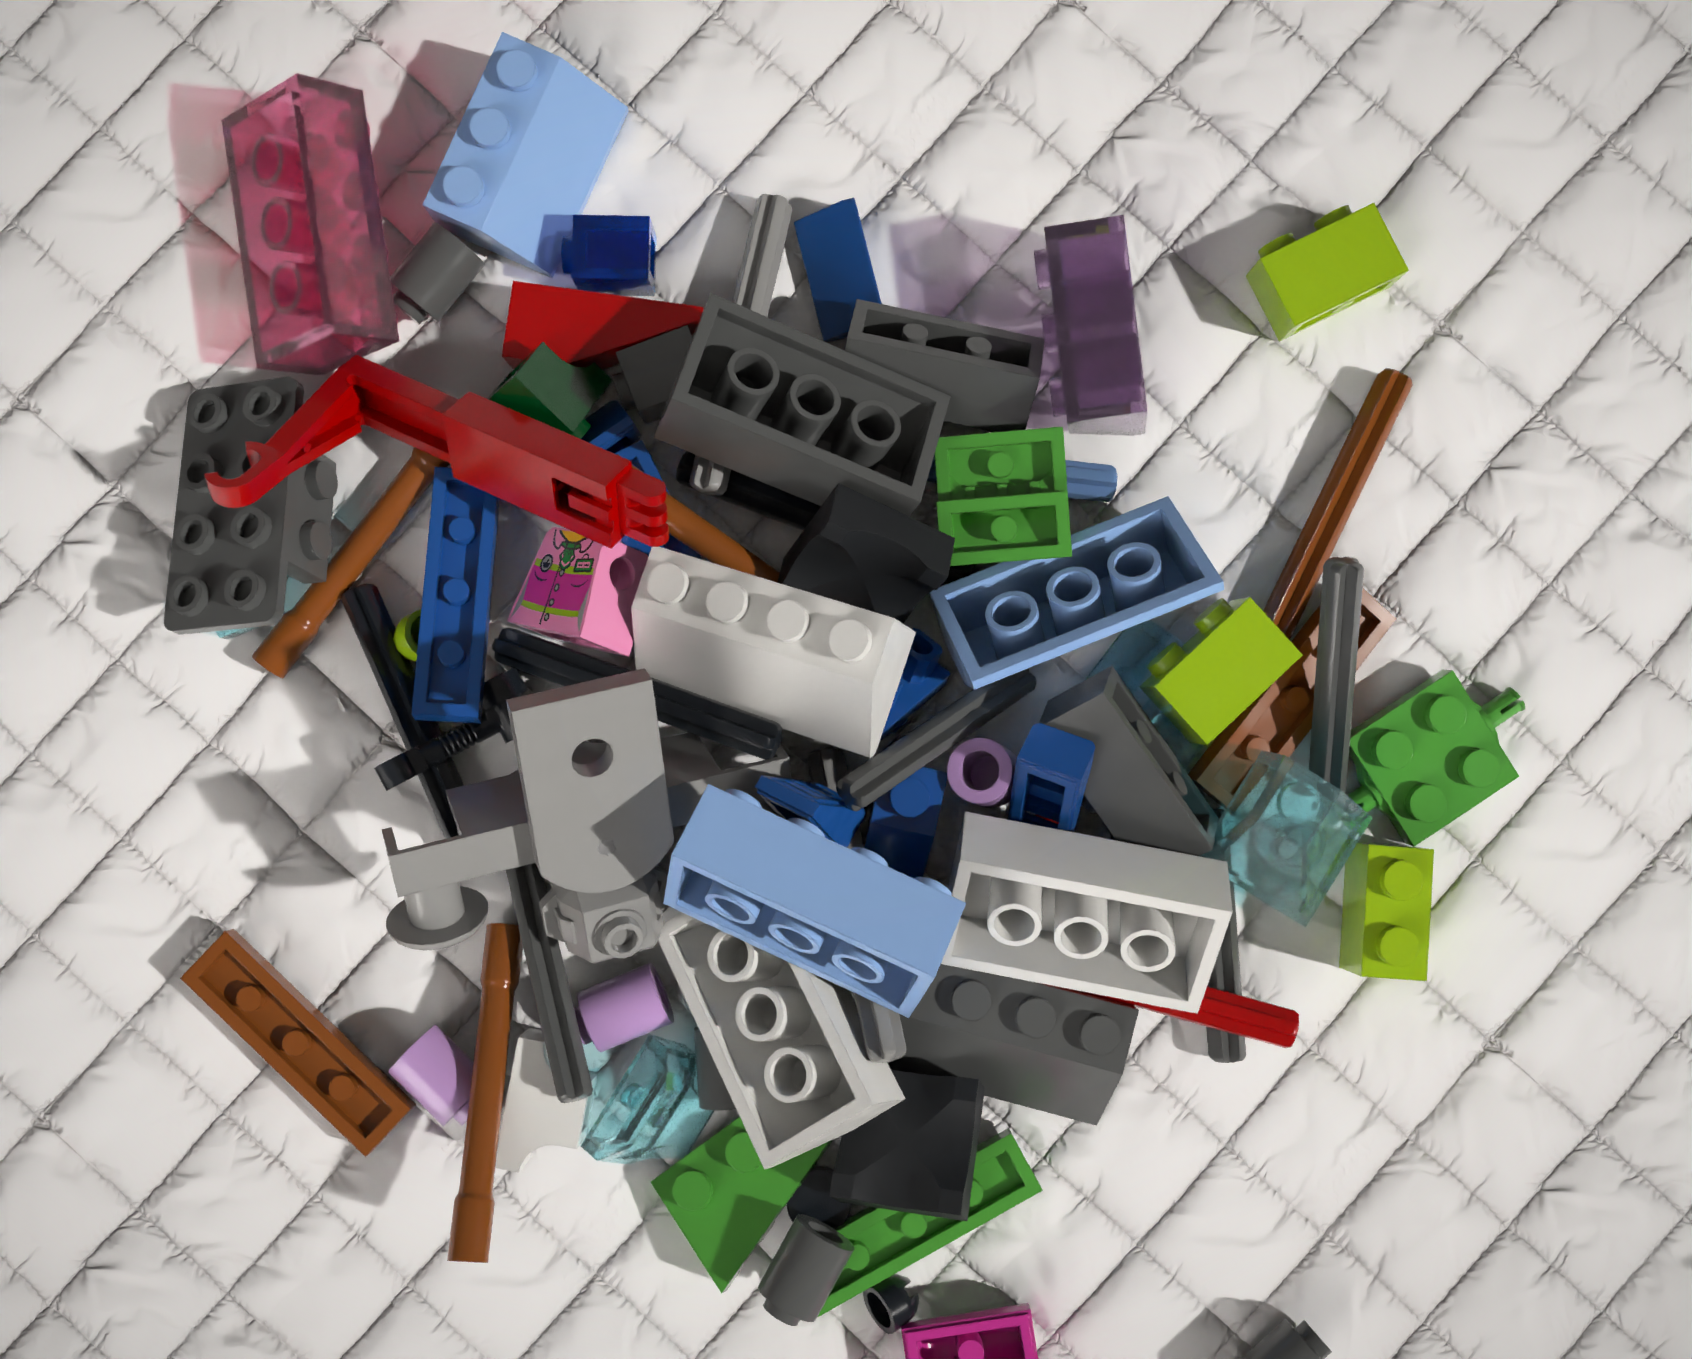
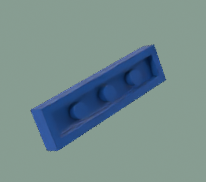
(455, 602)

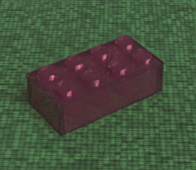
(309, 226)

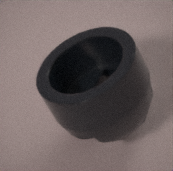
(890, 1303)

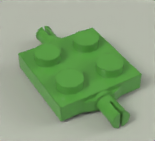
(1432, 755)

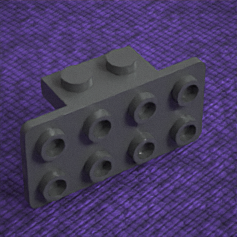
(235, 561)

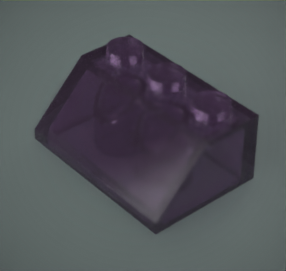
(1093, 327)

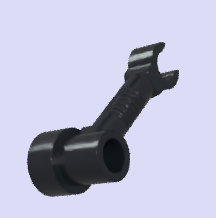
(437, 750)

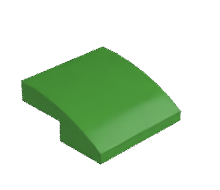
(1004, 495)

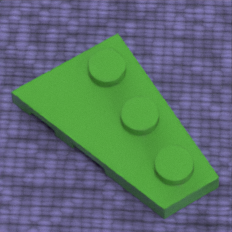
(729, 1199)

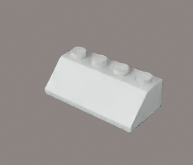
(769, 649)
(779, 1040)

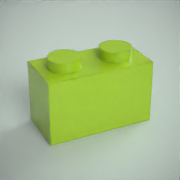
(1325, 271)
(1218, 668)
(1387, 911)

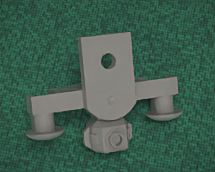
(577, 809)

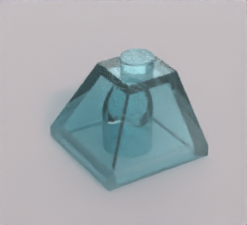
(1287, 835)

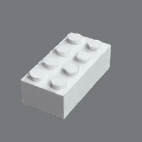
(1087, 912)

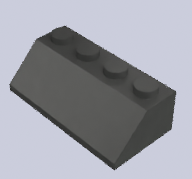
(800, 411)
(1021, 1041)

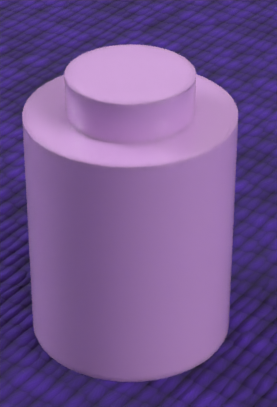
(982, 772)
(623, 1008)
(437, 1076)

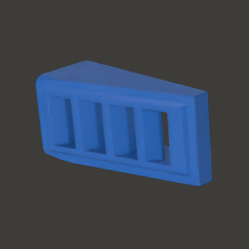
(1051, 778)
(811, 803)

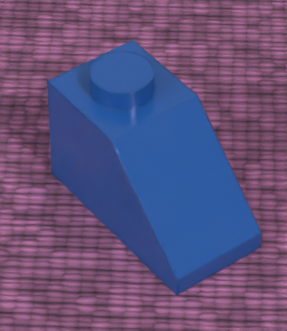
(906, 821)

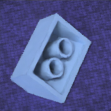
(525, 155)

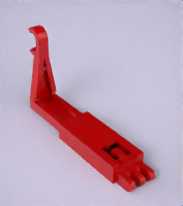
(482, 441)

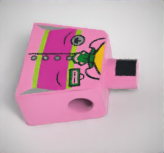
(581, 592)

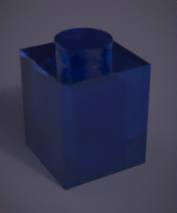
(611, 254)

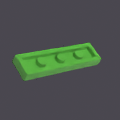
(893, 1239)

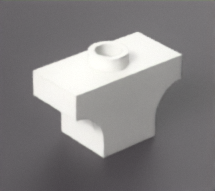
(532, 1109)

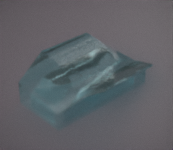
(652, 1108)

